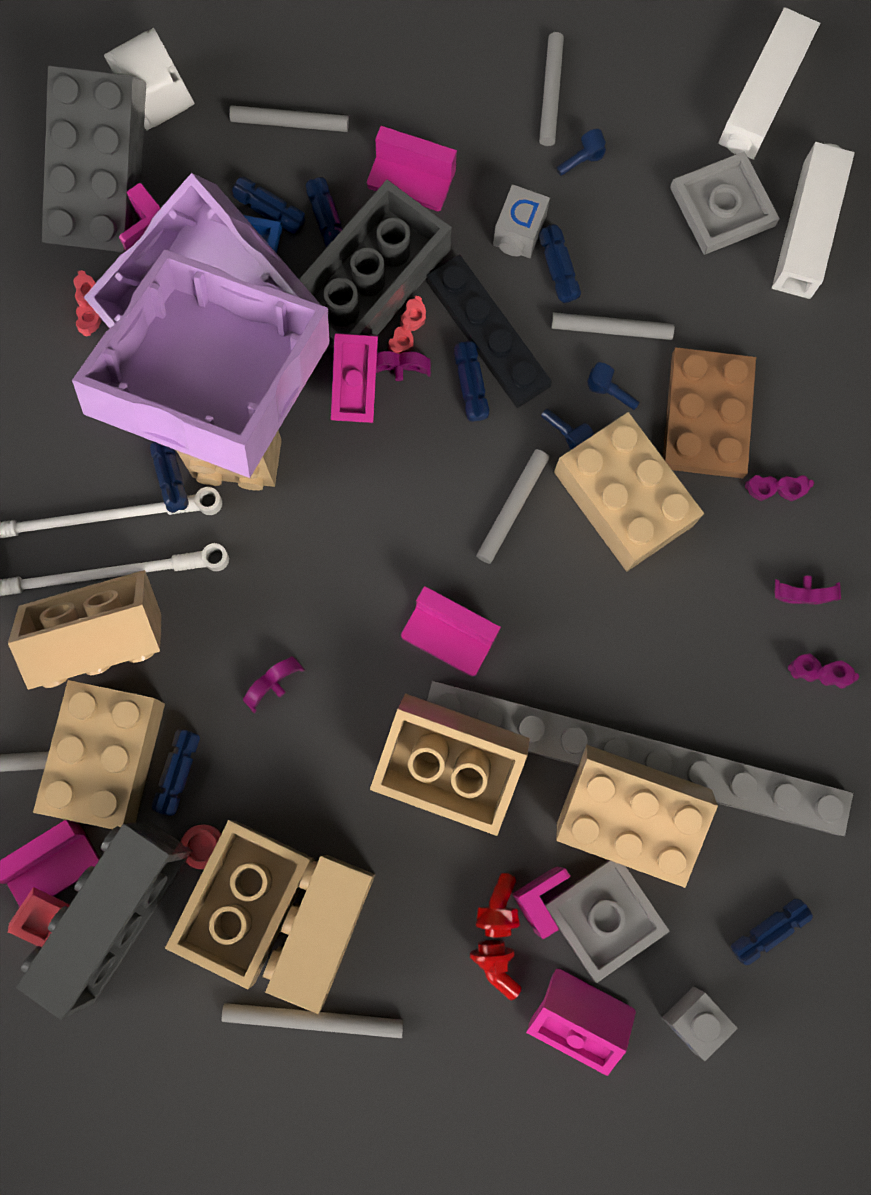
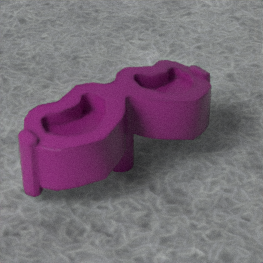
(405, 361)
(787, 487)
(806, 594)
(835, 673)
(270, 681)

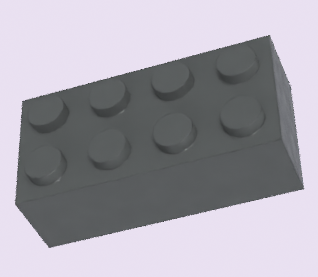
(91, 156)
(377, 262)
(102, 918)

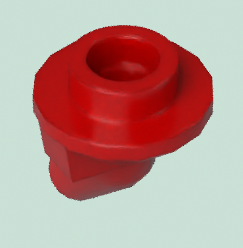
(497, 917)
(493, 959)

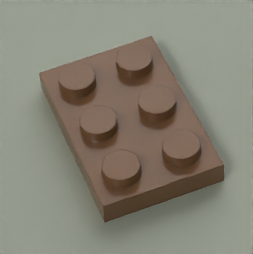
(709, 412)

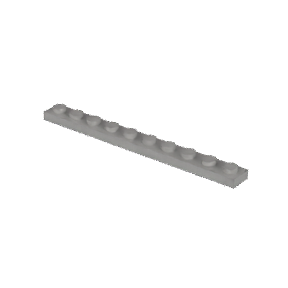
(731, 781)

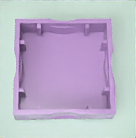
(203, 227)
(204, 362)

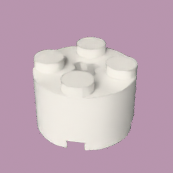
(150, 62)

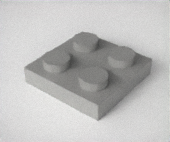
(724, 202)
(606, 919)

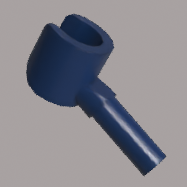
(593, 150)
(600, 382)
(572, 436)

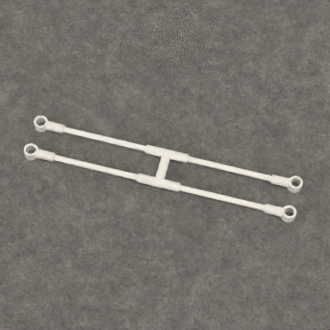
(177, 562)

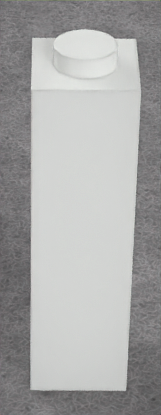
(768, 83)
(813, 220)

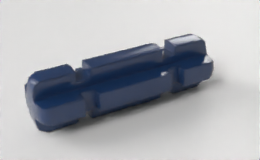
(268, 204)
(324, 209)
(559, 263)
(471, 381)
(169, 477)
(175, 772)
(771, 931)

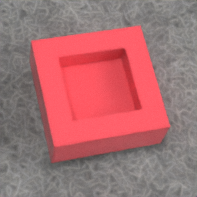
(34, 917)

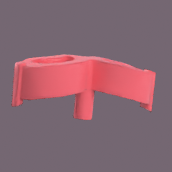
(88, 319)
(410, 321)

